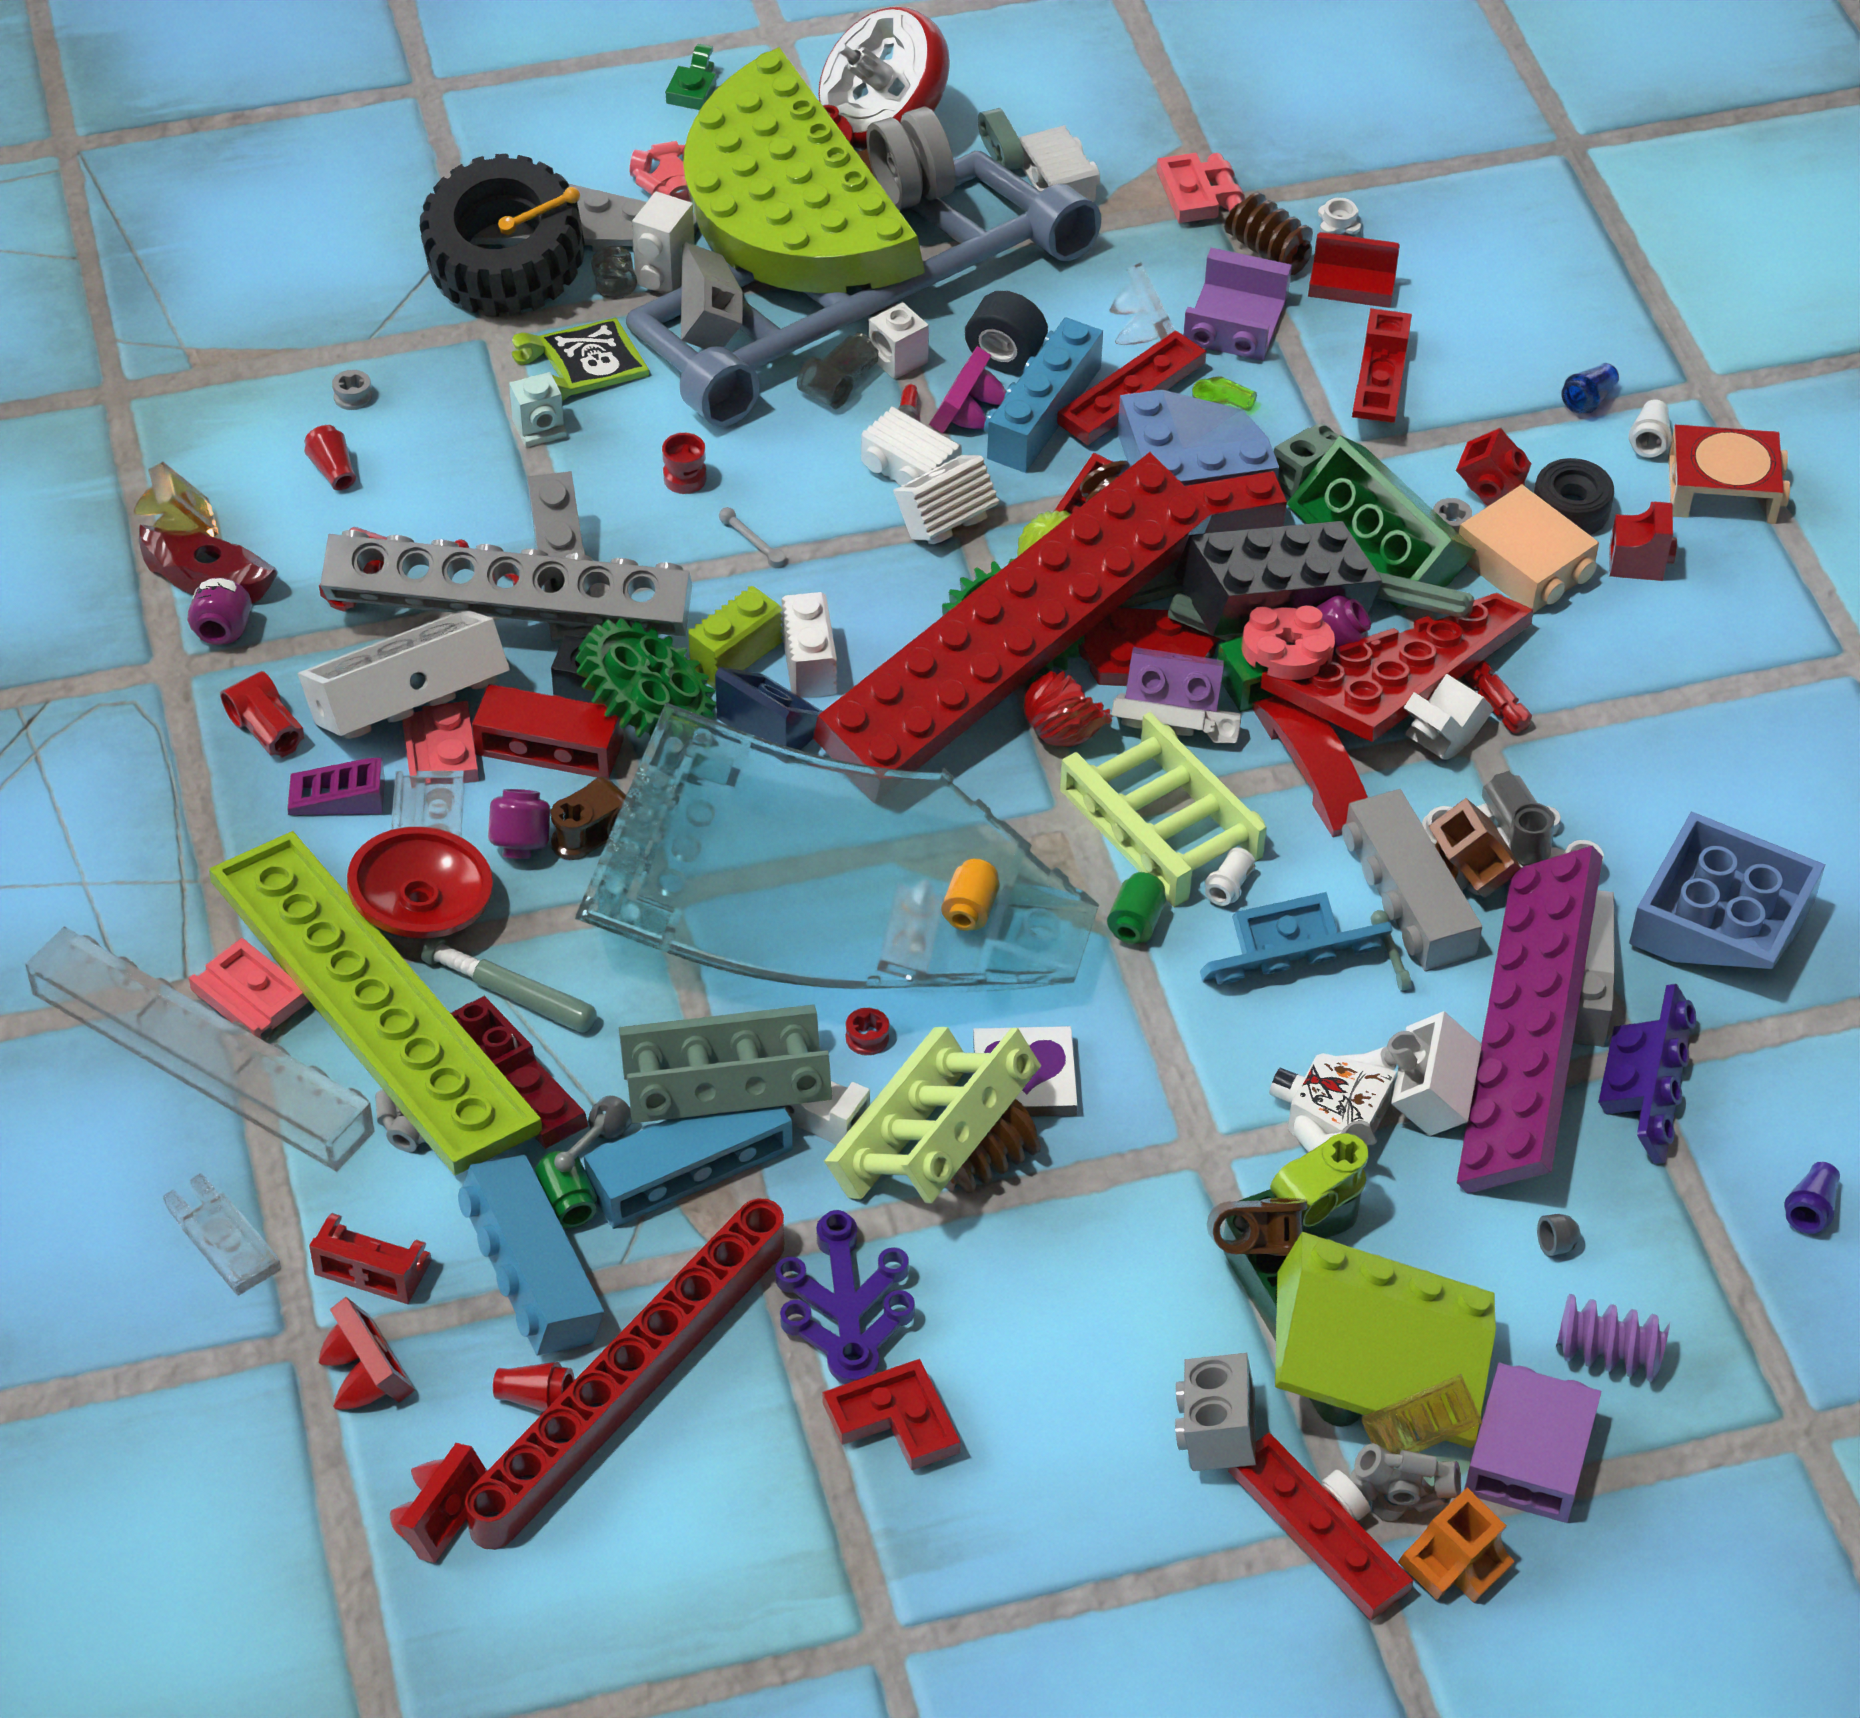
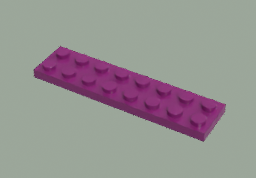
(1530, 1021)

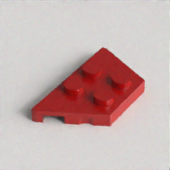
(1112, 640)

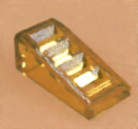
(1392, 1429)

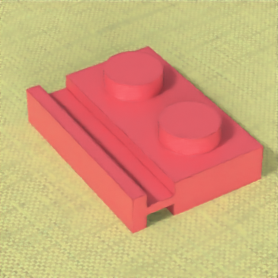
(441, 740)
(248, 988)

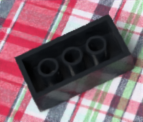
(1272, 568)

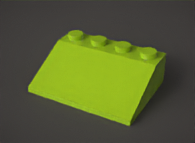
(1377, 1330)

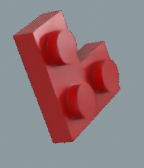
(895, 1400)

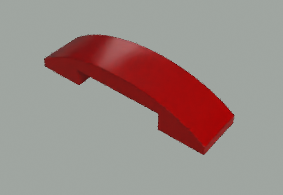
(1382, 365)
(1318, 757)

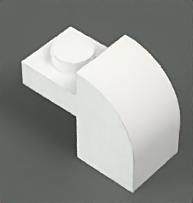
(1448, 718)

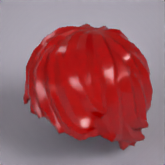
(1062, 712)

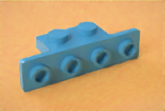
(1288, 932)

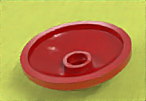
(419, 882)

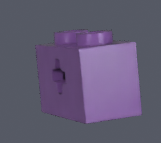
(1174, 679)

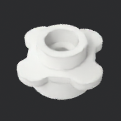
(1339, 217)

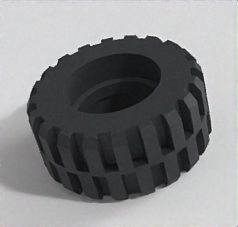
(509, 276)

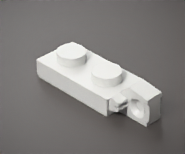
(1219, 725)

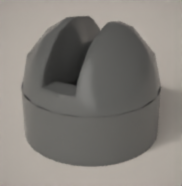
(1557, 1234)

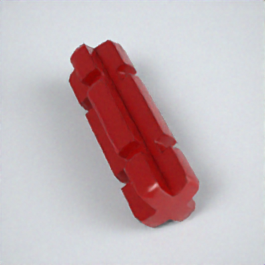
(1499, 696)

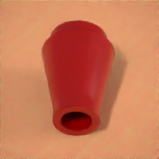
(329, 453)
(532, 1385)

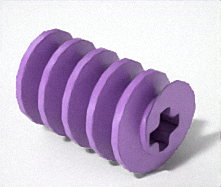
(1612, 1337)

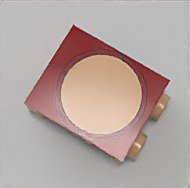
(1727, 464)

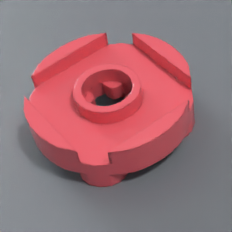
(1269, 631)

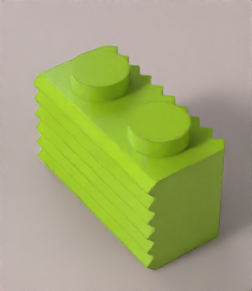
(736, 633)

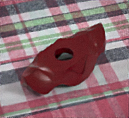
(175, 554)

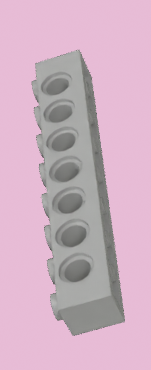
(351, 551)

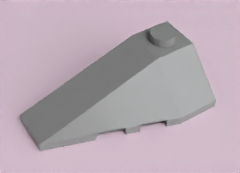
(1598, 977)

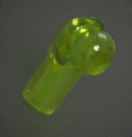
(1224, 392)

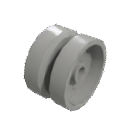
(911, 157)

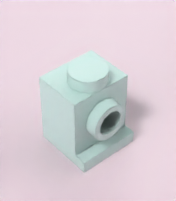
(537, 409)

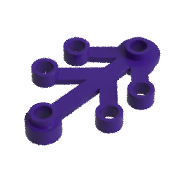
(845, 1304)

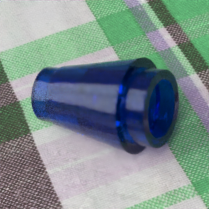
(1589, 388)

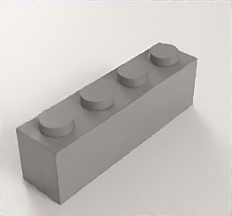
(1412, 880)

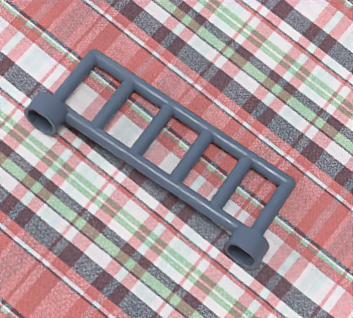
(724, 382)

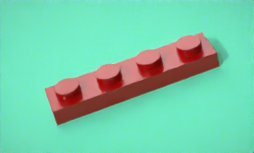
(1152, 370)
(1323, 1528)

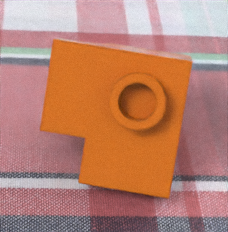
(1459, 1549)

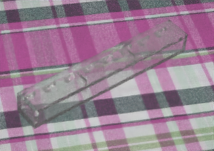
(201, 1048)

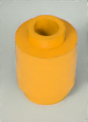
(971, 895)

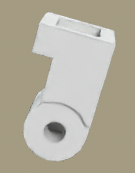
(832, 1117)

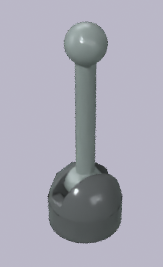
(602, 1125)

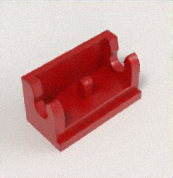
(368, 1262)

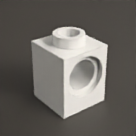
(900, 340)

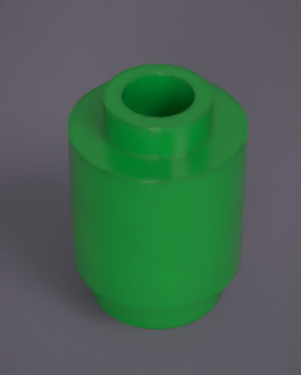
(1137, 908)
(567, 1192)

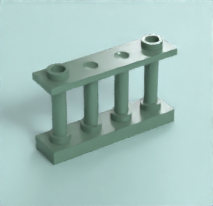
(724, 1063)

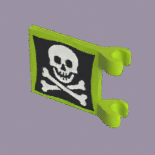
(584, 356)

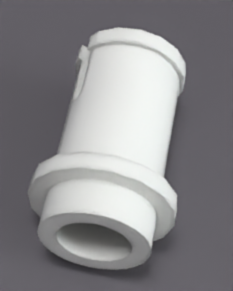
(1225, 884)

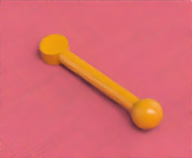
(508, 224)

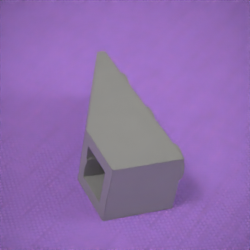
(709, 298)

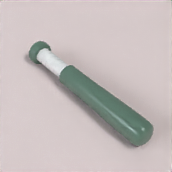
(525, 991)

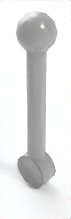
(776, 557)

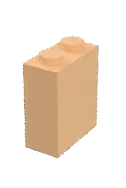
(1529, 549)

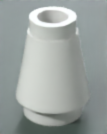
(1651, 430)

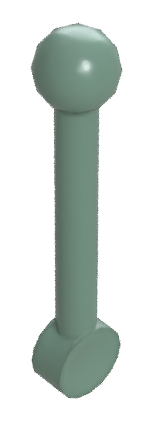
(1402, 976)

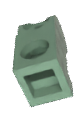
(1301, 454)

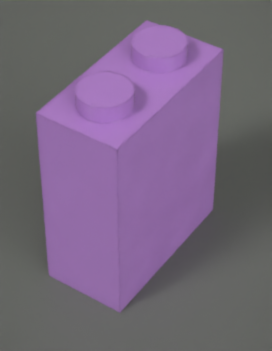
(1532, 1442)

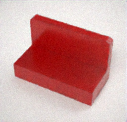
(1354, 269)

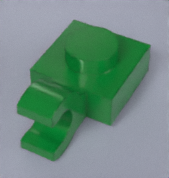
(695, 84)

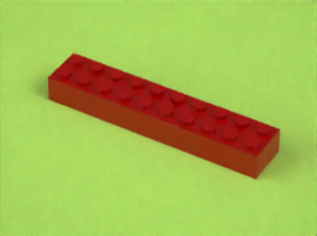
(1015, 622)

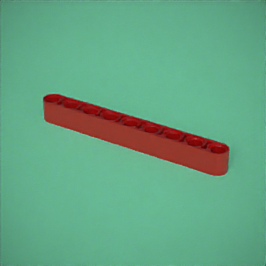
(621, 1390)

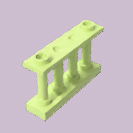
(1144, 842)
(911, 1097)

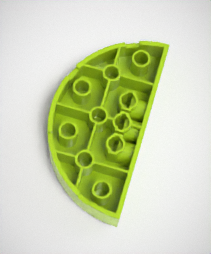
(788, 190)

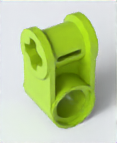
(1324, 1176)

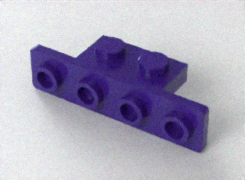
(1647, 1071)

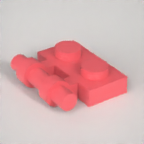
(1189, 188)

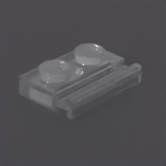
(429, 800)

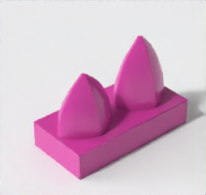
(971, 382)

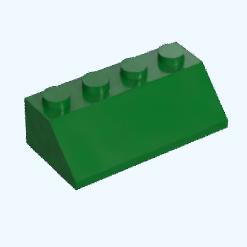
(1382, 515)

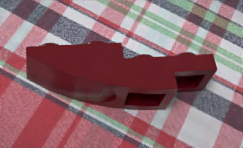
(517, 1062)

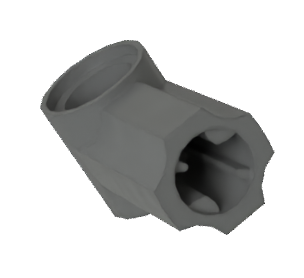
(1521, 817)

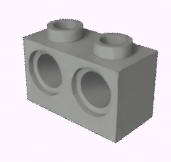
(1217, 1412)

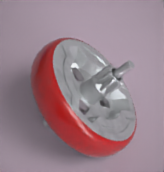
(896, 85)

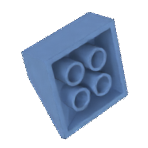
(1193, 437)
(1725, 898)

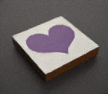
(1053, 1085)

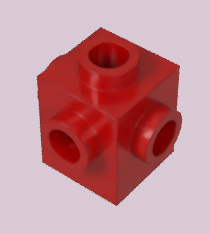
(1493, 466)

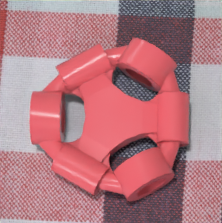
(668, 176)

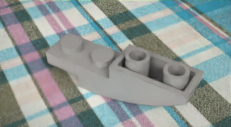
(556, 532)

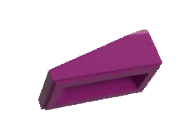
(364, 793)

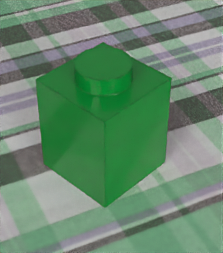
(1239, 677)

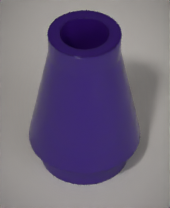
(1813, 1200)

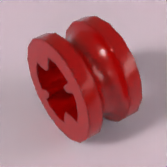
(873, 1041)

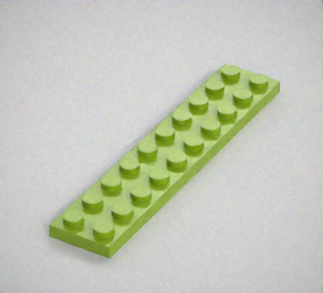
(376, 1003)

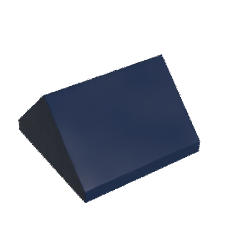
(764, 708)

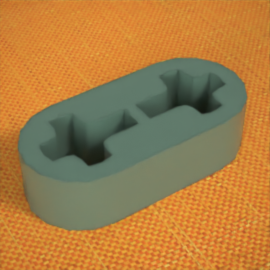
(1000, 139)

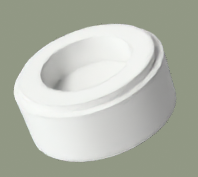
(1346, 1494)

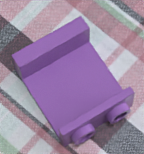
(1238, 304)

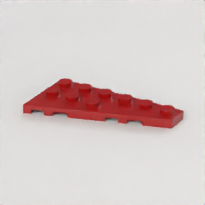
(1376, 676)

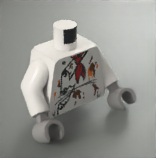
(1344, 1091)

